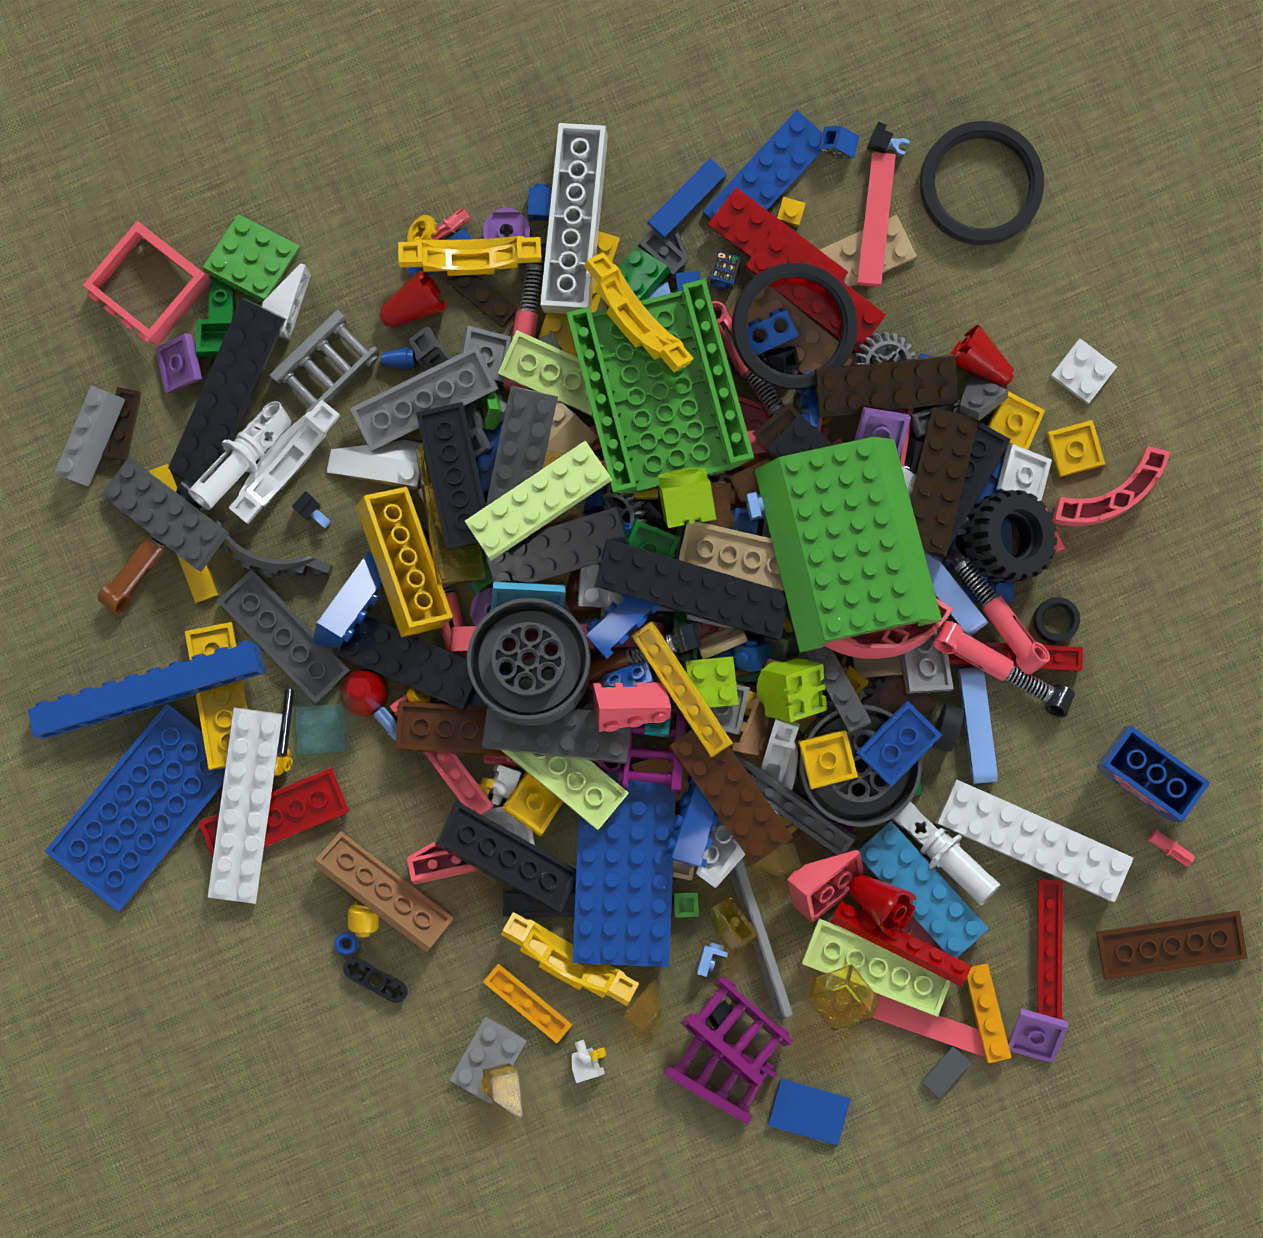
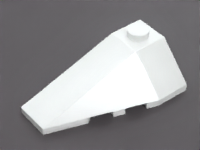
(721, 856)

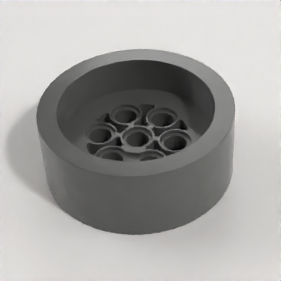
(546, 698)
(876, 802)

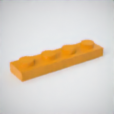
(527, 1003)
(987, 1014)

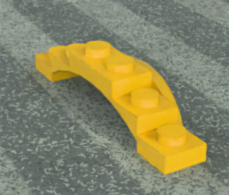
(471, 255)
(633, 317)
(557, 959)

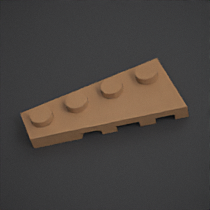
(756, 730)

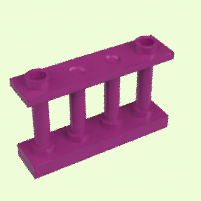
(671, 778)
(715, 1039)
(721, 1096)

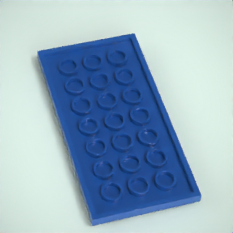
(139, 809)
(626, 881)

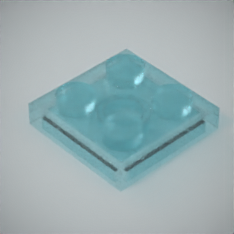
(320, 729)

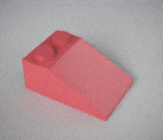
(823, 883)

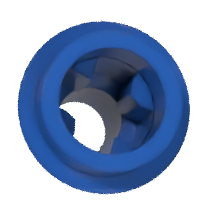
(399, 359)

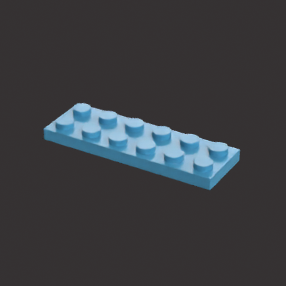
(937, 905)

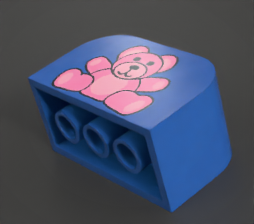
(1152, 774)

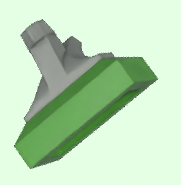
(493, 409)

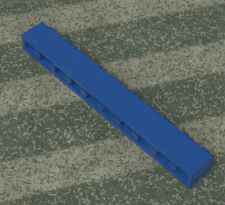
(146, 690)

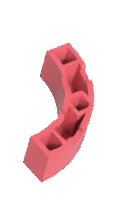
(1116, 502)
(889, 641)

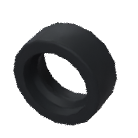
(1067, 605)
(949, 726)

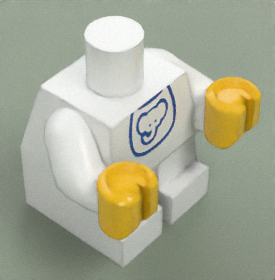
(502, 784)
(585, 1062)

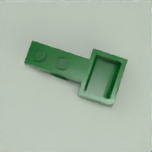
(221, 311)

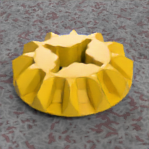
(417, 232)

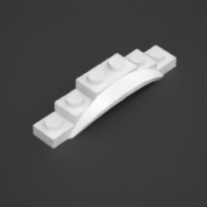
(283, 460)
(782, 754)

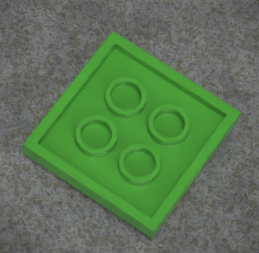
(251, 258)

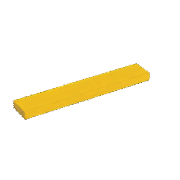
(199, 582)
(681, 689)

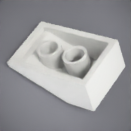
(288, 298)

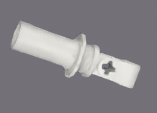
(240, 455)
(948, 854)

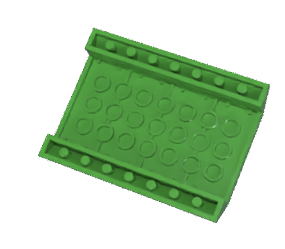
(655, 416)
(846, 541)

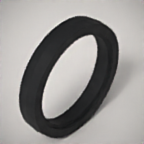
(1006, 136)
(793, 270)

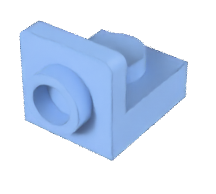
(755, 506)
(707, 962)

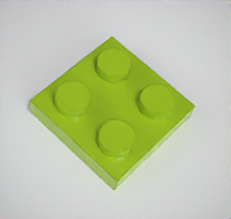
(714, 680)

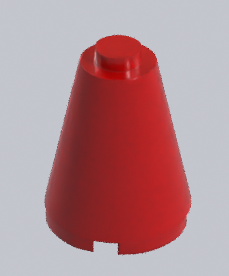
(413, 301)
(982, 357)
(364, 692)
(884, 903)

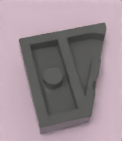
(665, 250)
(981, 397)

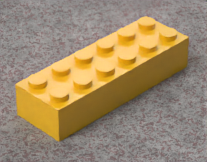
(403, 561)

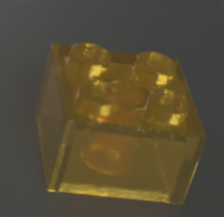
(842, 997)

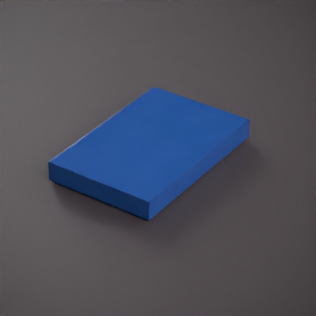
(899, 743)
(809, 1111)

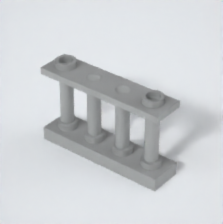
(319, 341)

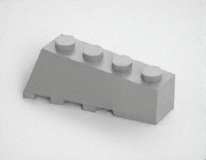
(89, 435)

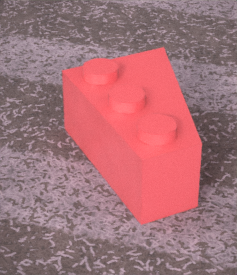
(630, 706)
(434, 864)

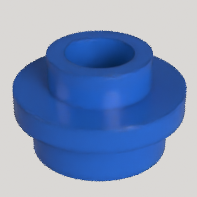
(339, 943)

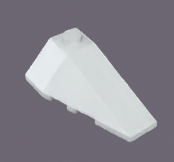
(389, 464)

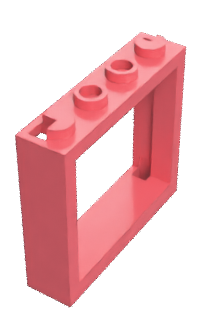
(175, 310)

